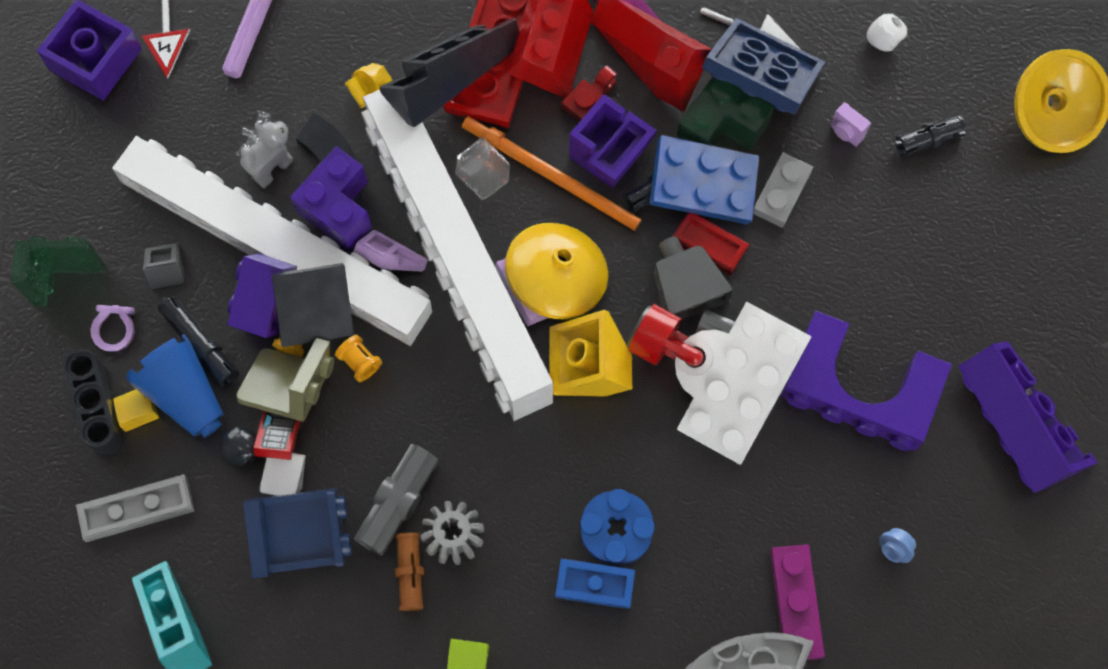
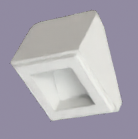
(283, 475)

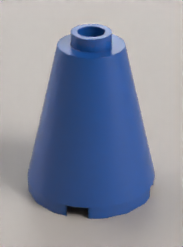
(179, 387)

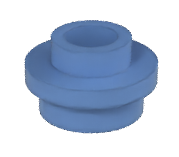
(898, 545)

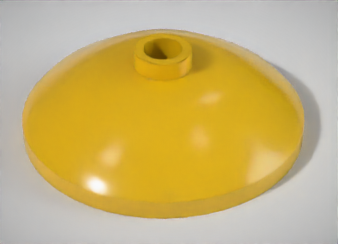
(1078, 104)
(546, 282)

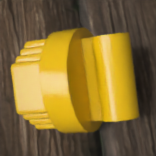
(366, 81)

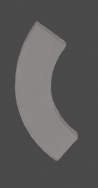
(757, 652)

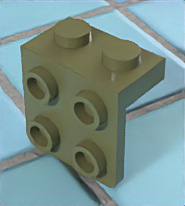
(287, 382)

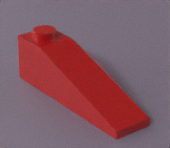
(655, 51)

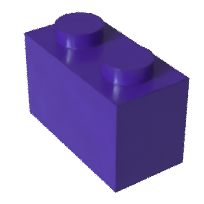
(253, 302)

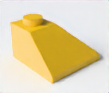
(589, 357)

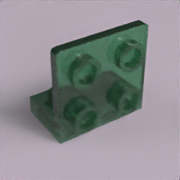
(39, 258)

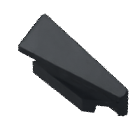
(447, 69)

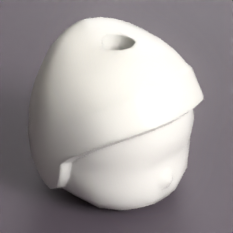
(886, 32)

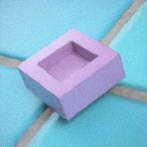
(850, 124)

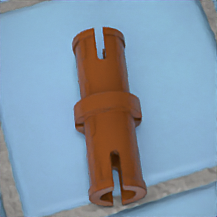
(409, 572)

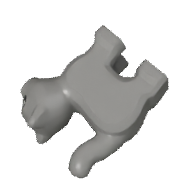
(267, 152)

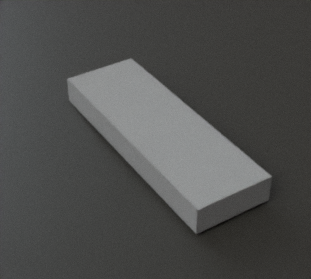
(135, 508)

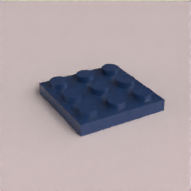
(763, 66)

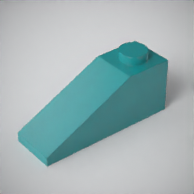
(170, 620)

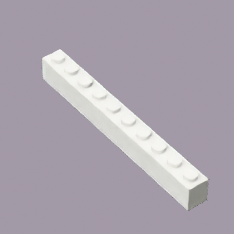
(262, 230)

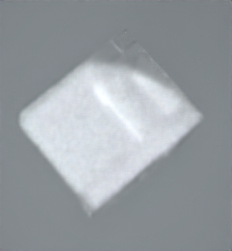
(482, 168)

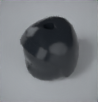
(238, 446)

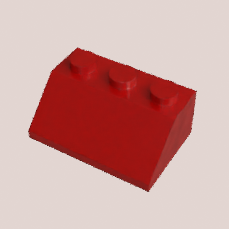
(551, 43)

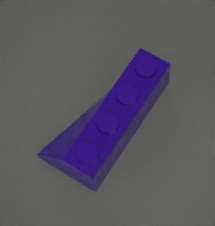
(1023, 418)

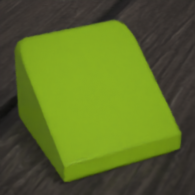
(467, 655)

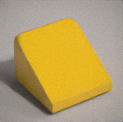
(134, 410)

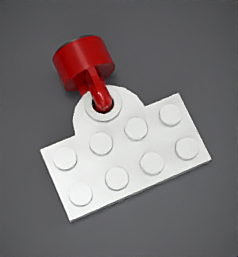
(728, 374)

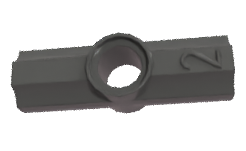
(396, 499)

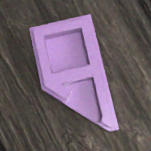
(389, 253)

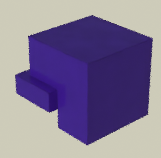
(609, 140)

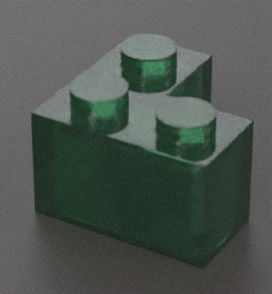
(725, 110)

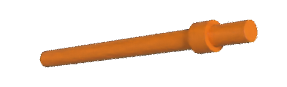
(498, 141)

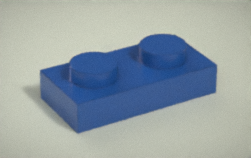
(595, 584)

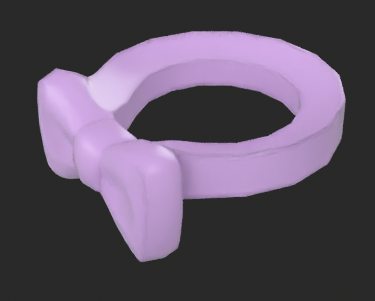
(105, 311)

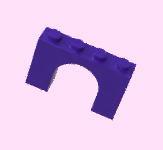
(900, 420)

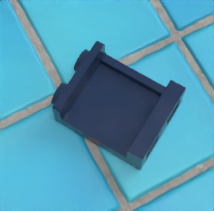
(296, 531)

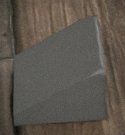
(163, 266)

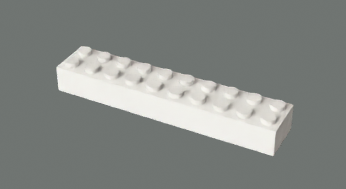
(460, 260)

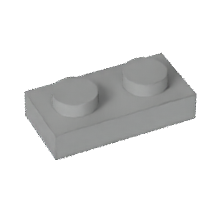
(782, 190)

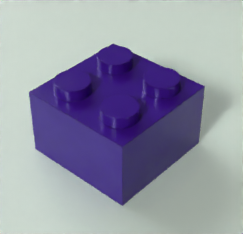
(89, 49)

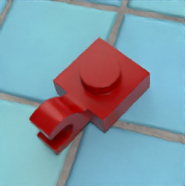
(586, 95)

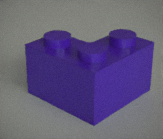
(328, 196)

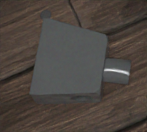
(689, 280)

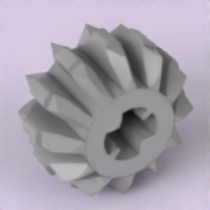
(438, 536)

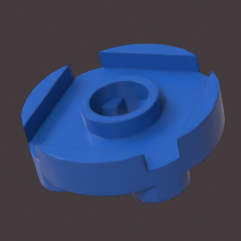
(617, 506)

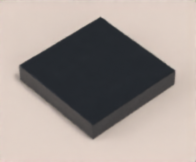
(312, 304)

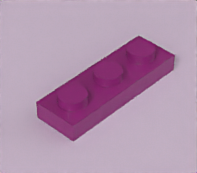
(797, 595)

